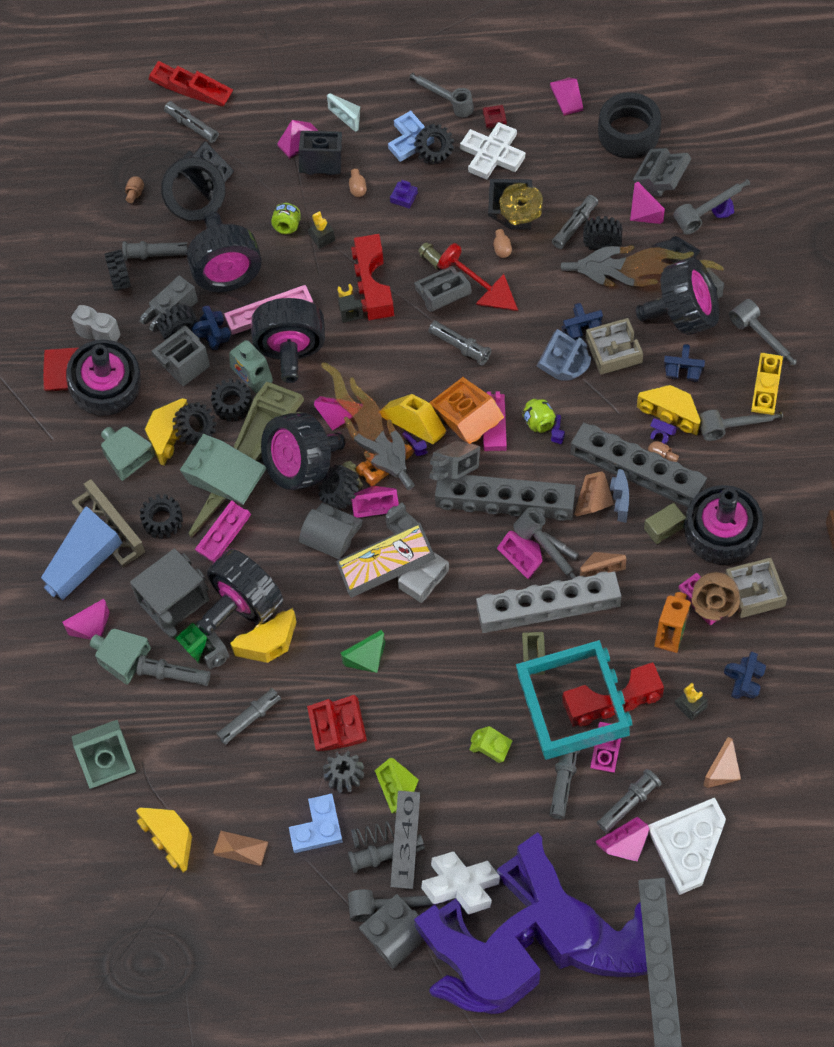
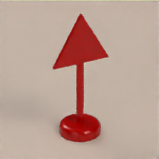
(497, 295)

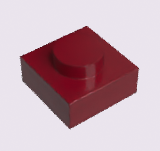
(493, 115)

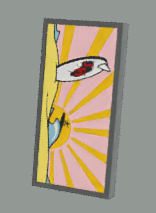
(385, 560)

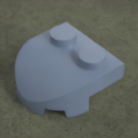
(564, 357)

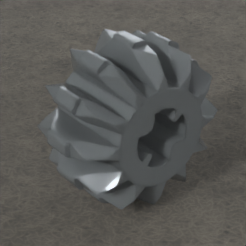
(337, 766)

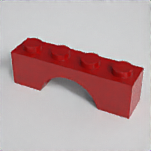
(378, 297)
(585, 705)

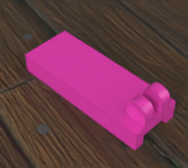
(496, 437)
(223, 532)

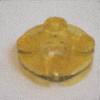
(521, 214)

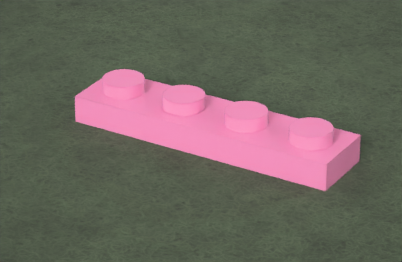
(240, 318)

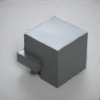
(182, 355)

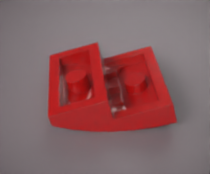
(55, 368)
(336, 723)

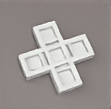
(492, 150)
(460, 882)

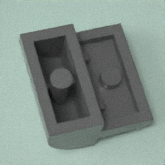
(661, 170)
(443, 288)
(329, 530)
(393, 931)

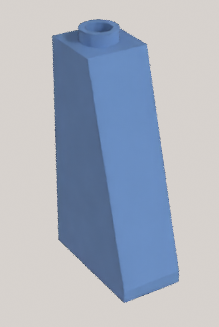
(80, 554)

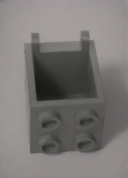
(170, 590)

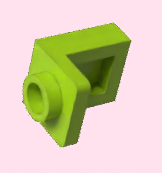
(490, 743)

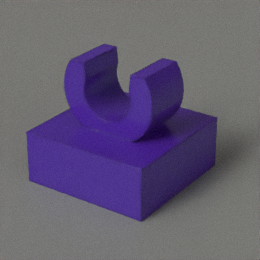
(404, 194)
(664, 428)

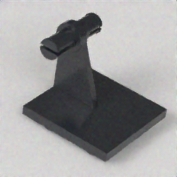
(201, 179)

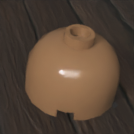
(715, 596)

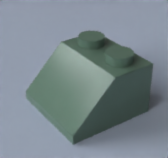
(103, 754)

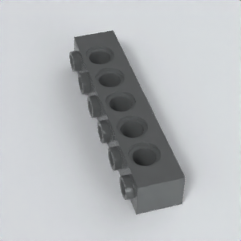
(642, 475)
(515, 489)

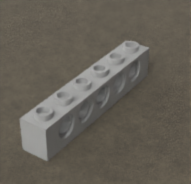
(540, 611)

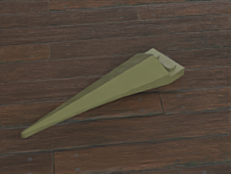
(267, 404)

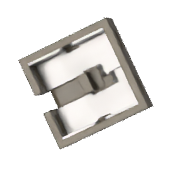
(612, 346)
(758, 587)

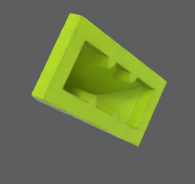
(395, 778)

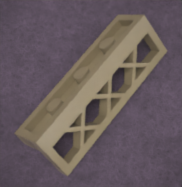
(112, 516)

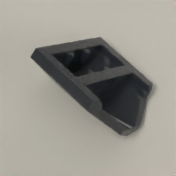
(677, 245)

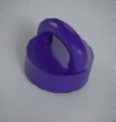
(724, 209)

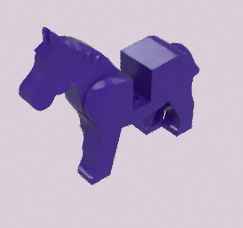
(501, 969)

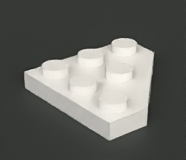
(688, 843)

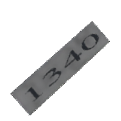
(405, 839)

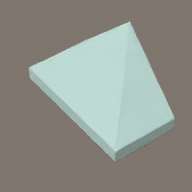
(345, 110)

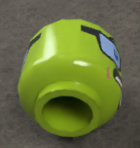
(286, 218)
(539, 415)

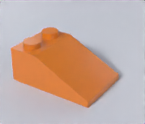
(467, 410)

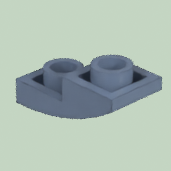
(621, 495)

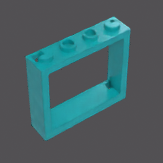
(585, 739)

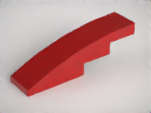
(191, 85)

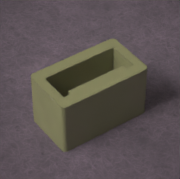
(664, 523)
(533, 647)

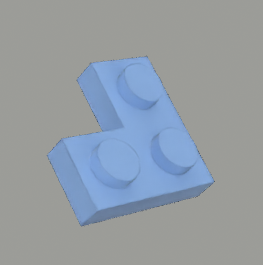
(409, 127)
(323, 829)

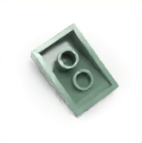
(222, 469)

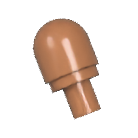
(357, 184)
(134, 188)
(502, 244)
(663, 450)

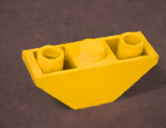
(767, 384)
(671, 407)
(415, 417)
(161, 432)
(267, 639)
(169, 834)

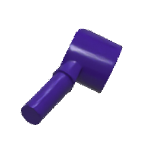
(557, 434)
(419, 447)

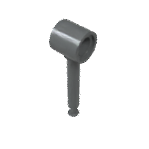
(460, 98)
(689, 218)
(746, 315)
(714, 425)
(530, 525)
(363, 905)

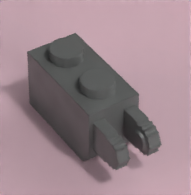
(176, 293)
(454, 460)

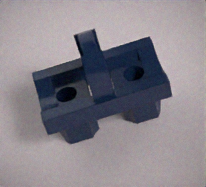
(581, 320)
(209, 323)
(693, 366)
(742, 675)

